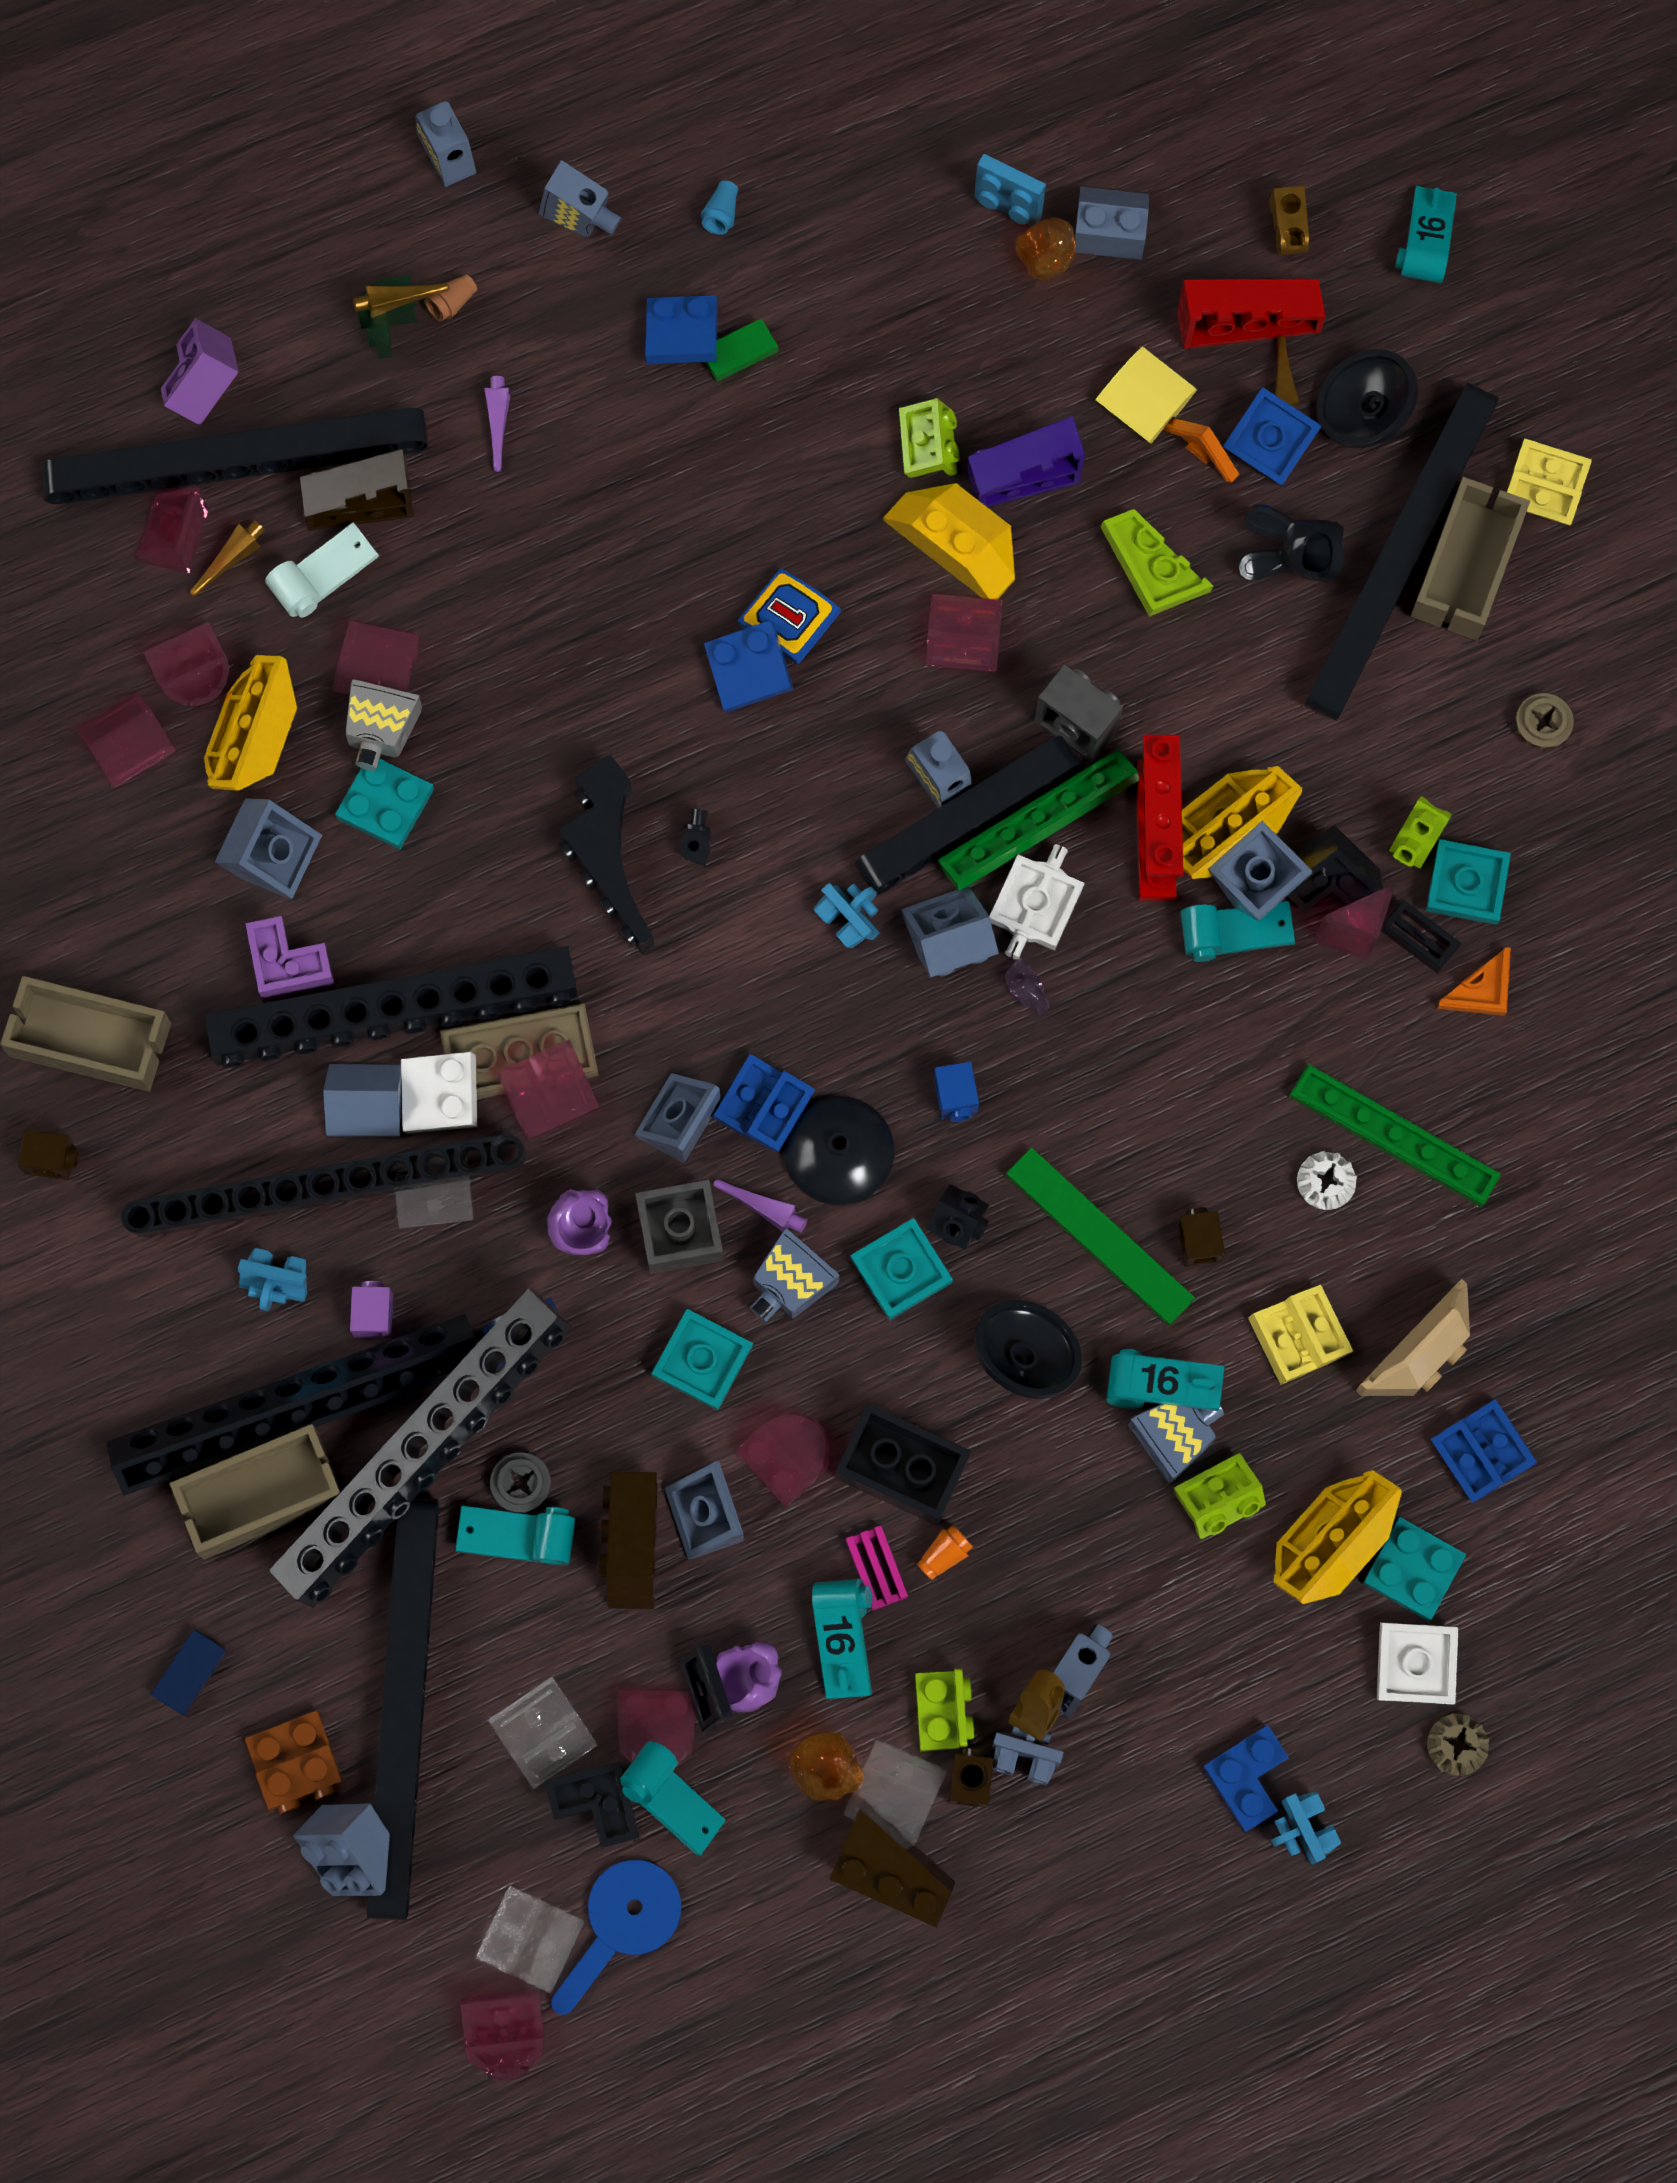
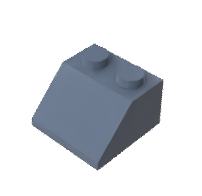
(1111, 223)
(268, 847)
(950, 931)

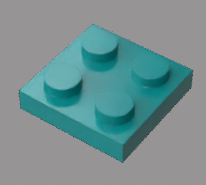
(385, 803)
(1468, 882)
(901, 1269)
(702, 1359)
(1414, 1569)

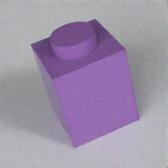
(371, 1311)

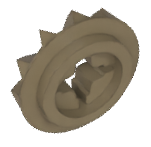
(1539, 706)
(1442, 1752)

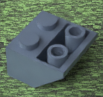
(346, 1849)

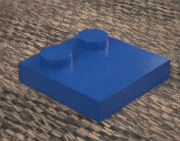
(681, 329)
(1272, 436)
(748, 666)

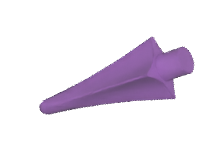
(497, 404)
(776, 1212)

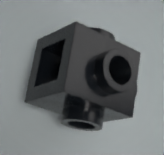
(959, 1217)

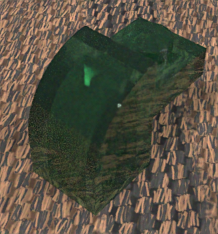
(378, 327)

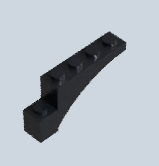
(596, 846)

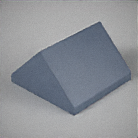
(1259, 872)
(363, 1101)
(679, 1116)
(704, 1512)

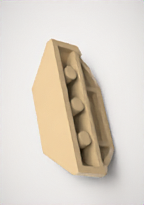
(1424, 1349)

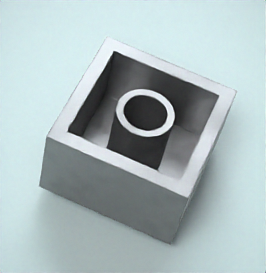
(1078, 712)
(679, 1227)

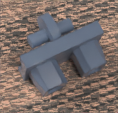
(1009, 1749)

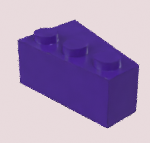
(1028, 464)

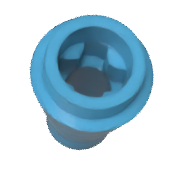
(720, 210)

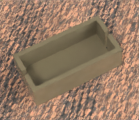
(1470, 559)
(86, 1033)
(256, 1491)

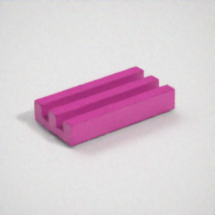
(865, 1538)

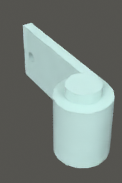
(321, 573)

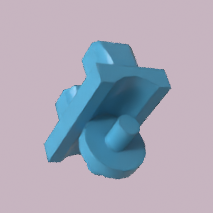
(837, 902)
(271, 1282)
(1298, 1812)

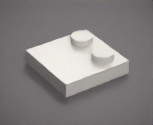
(439, 1093)
(1417, 1663)

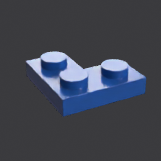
(1237, 1773)

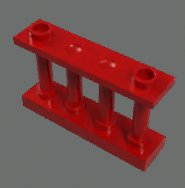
(1159, 818)

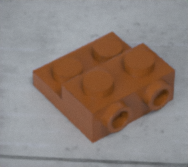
(294, 1763)

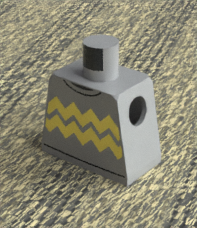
(379, 721)

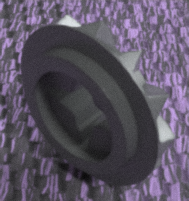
(523, 1465)

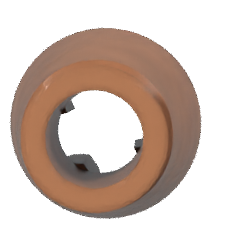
(448, 303)

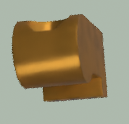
(1290, 220)
(1039, 1705)

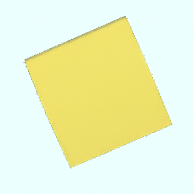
(1146, 394)
(1549, 480)
(1300, 1334)

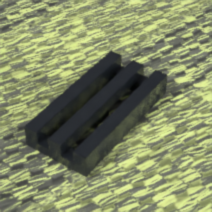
(1412, 947)
(705, 1688)

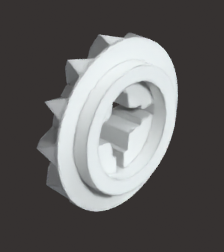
(1310, 1185)

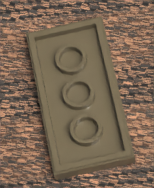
(518, 1037)

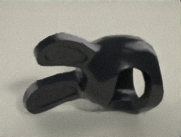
(1309, 546)

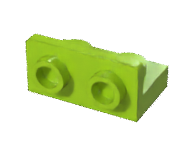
(928, 438)
(1221, 1496)
(942, 1710)

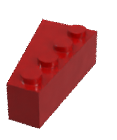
(1248, 310)

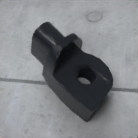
(697, 832)

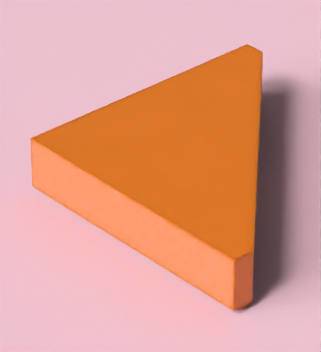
(1204, 446)
(1483, 990)

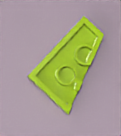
(1151, 566)

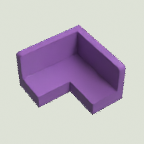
(202, 374)
(283, 971)

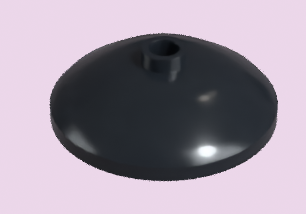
(1360, 386)
(843, 1174)
(1027, 1349)

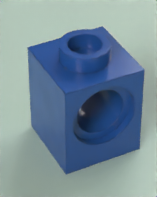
(956, 1091)

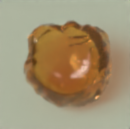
(1047, 248)
(825, 1767)

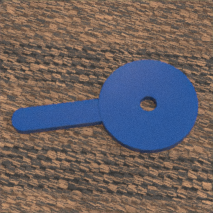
(619, 1929)

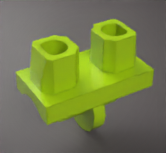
(1419, 833)

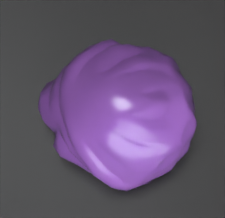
(580, 1222)
(749, 1675)

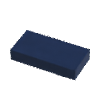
(188, 1672)

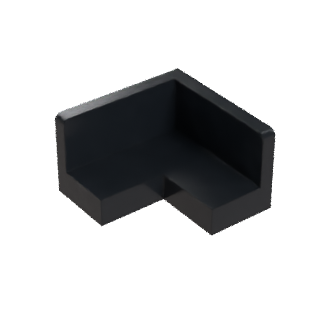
(1336, 868)
(598, 1792)

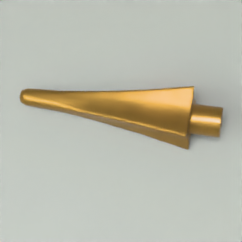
(385, 298)
(1285, 386)
(238, 546)

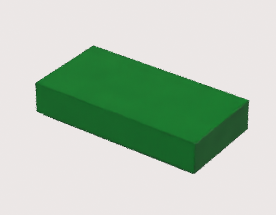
(742, 350)

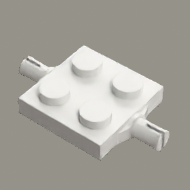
(1036, 902)

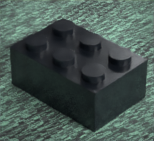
(902, 1464)

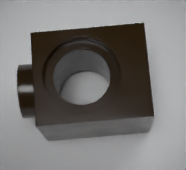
(48, 1155)
(1200, 1237)
(968, 1796)

